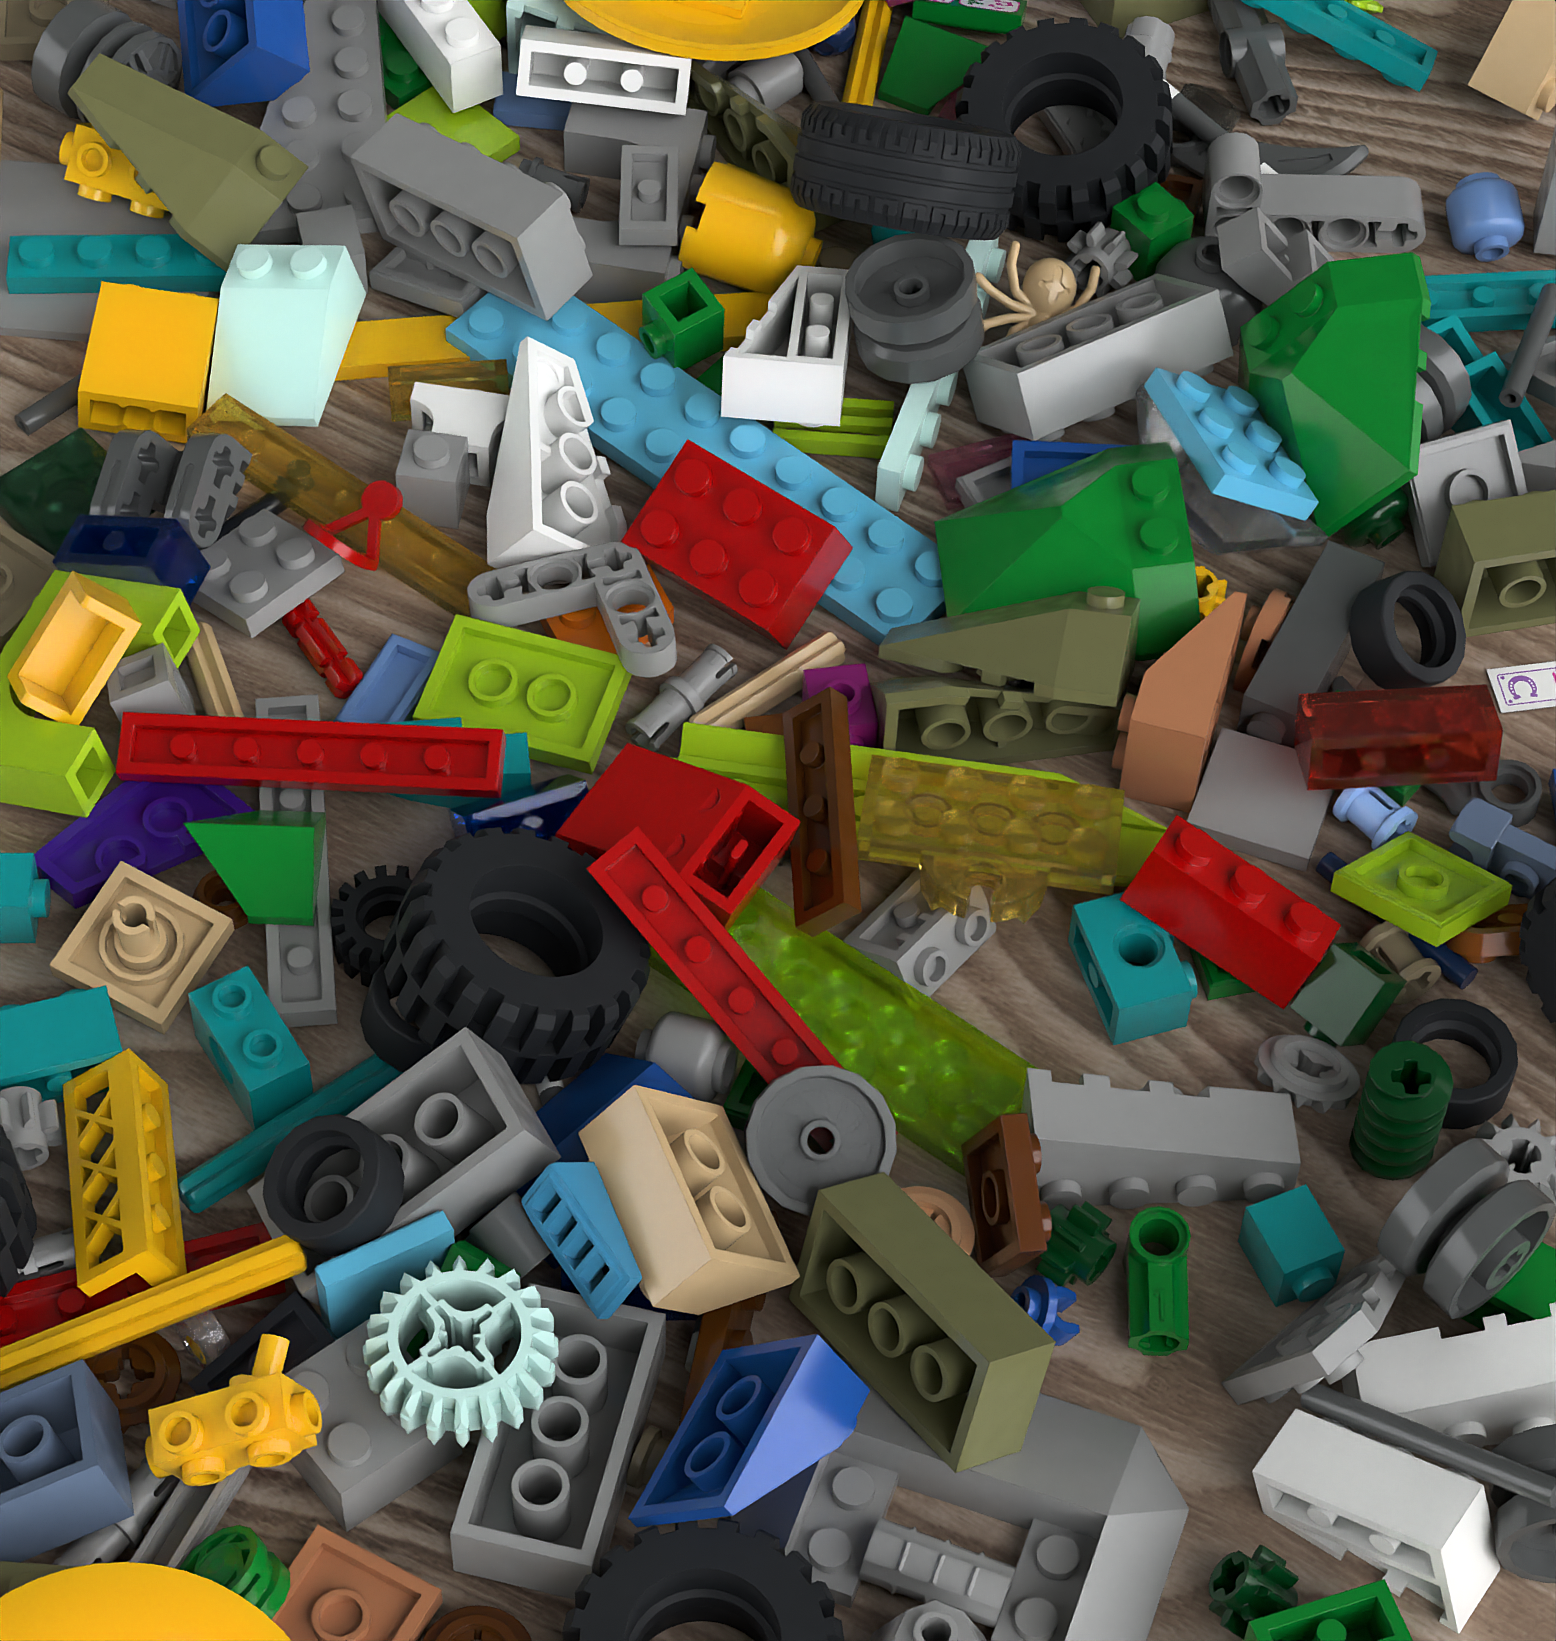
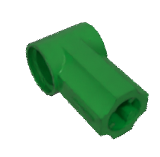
(1157, 1283)

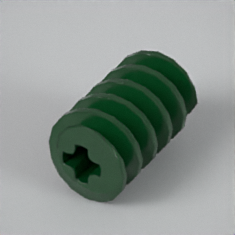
(1401, 1110)

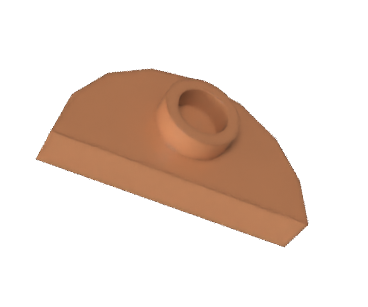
(1259, 633)

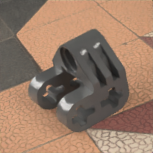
(185, 485)

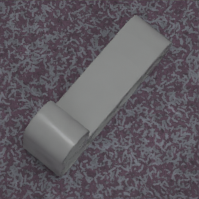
(1338, 210)

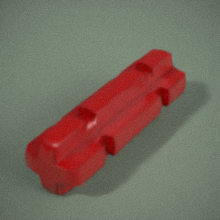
(323, 649)

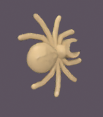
(1045, 292)

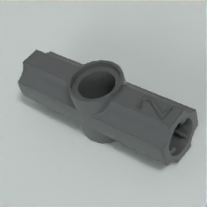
(1256, 57)

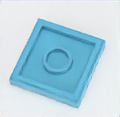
(355, 1281)

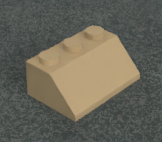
(687, 1201)

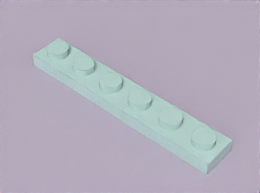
(918, 418)

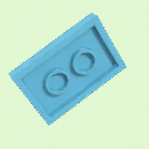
(1231, 443)

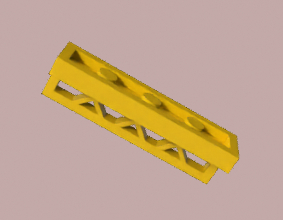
(137, 1161)

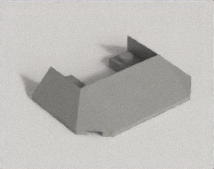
(1082, 1485)

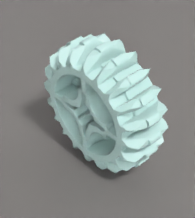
(452, 1385)

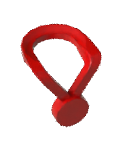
(380, 503)

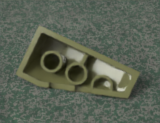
(747, 131)
(201, 163)
(1066, 644)

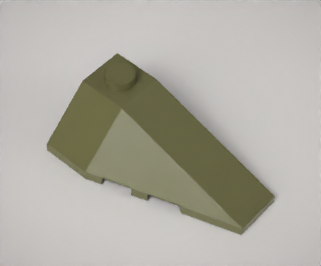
(987, 721)

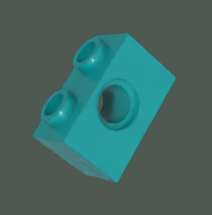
(1130, 997)
(250, 1046)

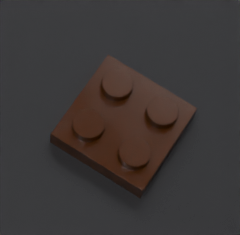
(1004, 1195)

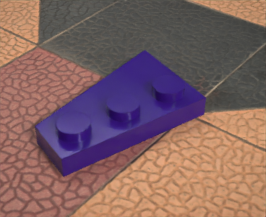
(131, 825)

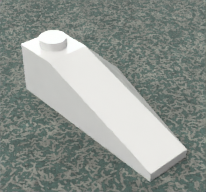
(546, 475)

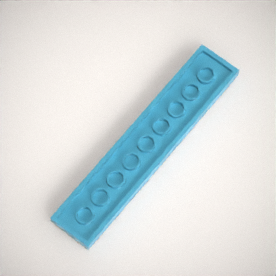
(651, 409)

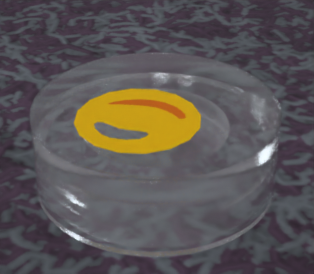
(203, 1337)

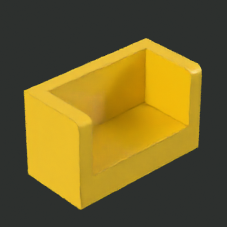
(74, 650)

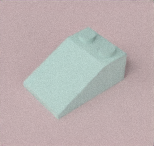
(284, 329)

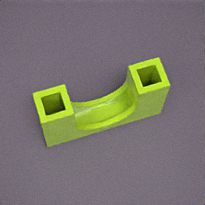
(66, 764)

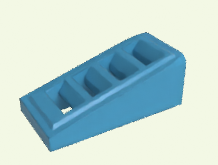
(570, 1215)

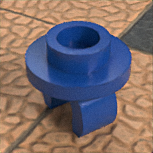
(1042, 1302)

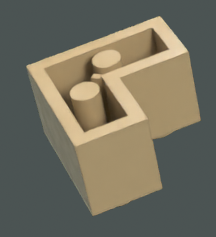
(1522, 59)

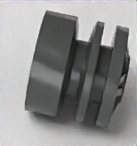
(93, 28)

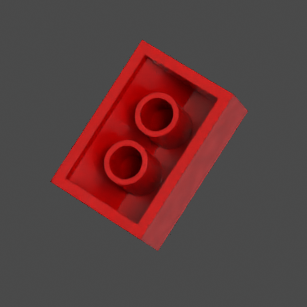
(1231, 912)

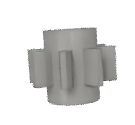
(1105, 249)
(29, 1124)

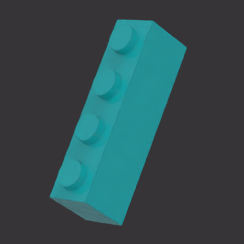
(56, 1040)

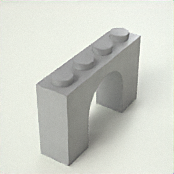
(595, 148)

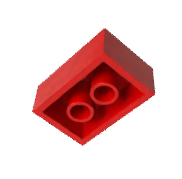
(737, 544)

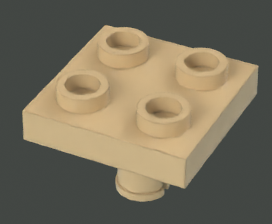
(143, 946)

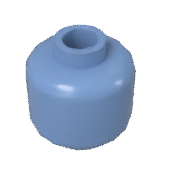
(1484, 216)

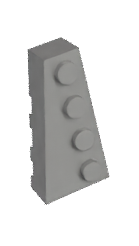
(1158, 1143)

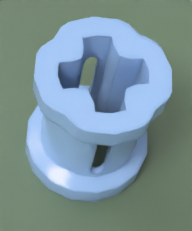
(1374, 814)

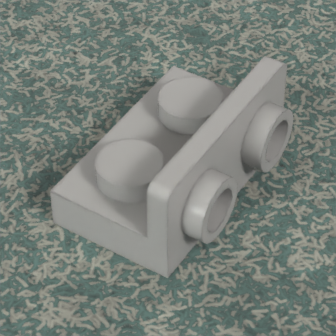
(922, 943)

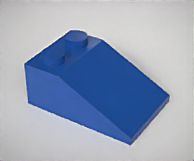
(752, 1428)

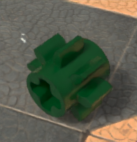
(1077, 1245)
(1251, 1588)

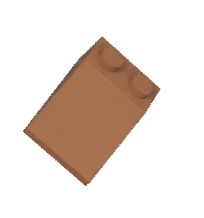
(1178, 712)

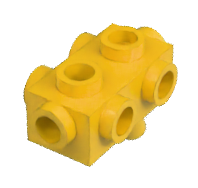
(104, 171)
(252, 1422)

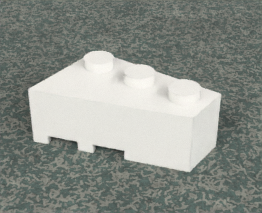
(795, 355)
(1465, 1384)
(1385, 1506)

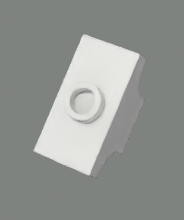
(467, 414)

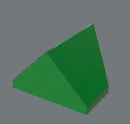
(926, 66)
(267, 861)

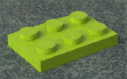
(527, 684)

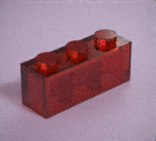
(1397, 737)

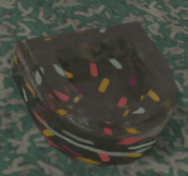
(1213, 104)

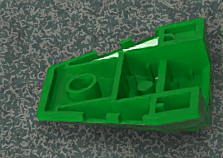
(1340, 379)
(1084, 526)

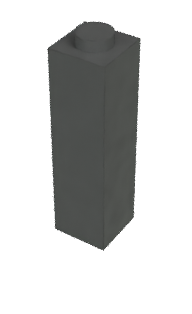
(1308, 645)

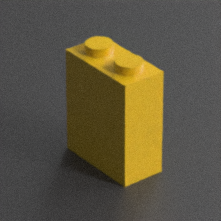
(147, 361)

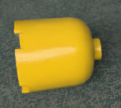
(748, 231)

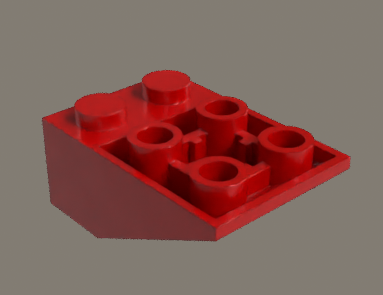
(704, 824)

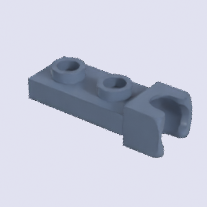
(1489, 841)

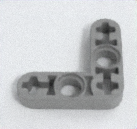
(615, 580)

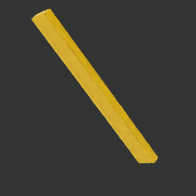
(422, 340)

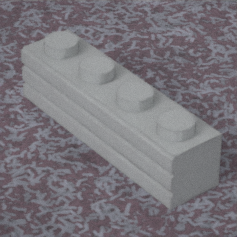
(188, 1520)

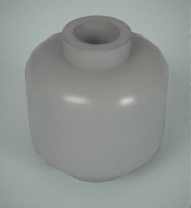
(691, 1052)

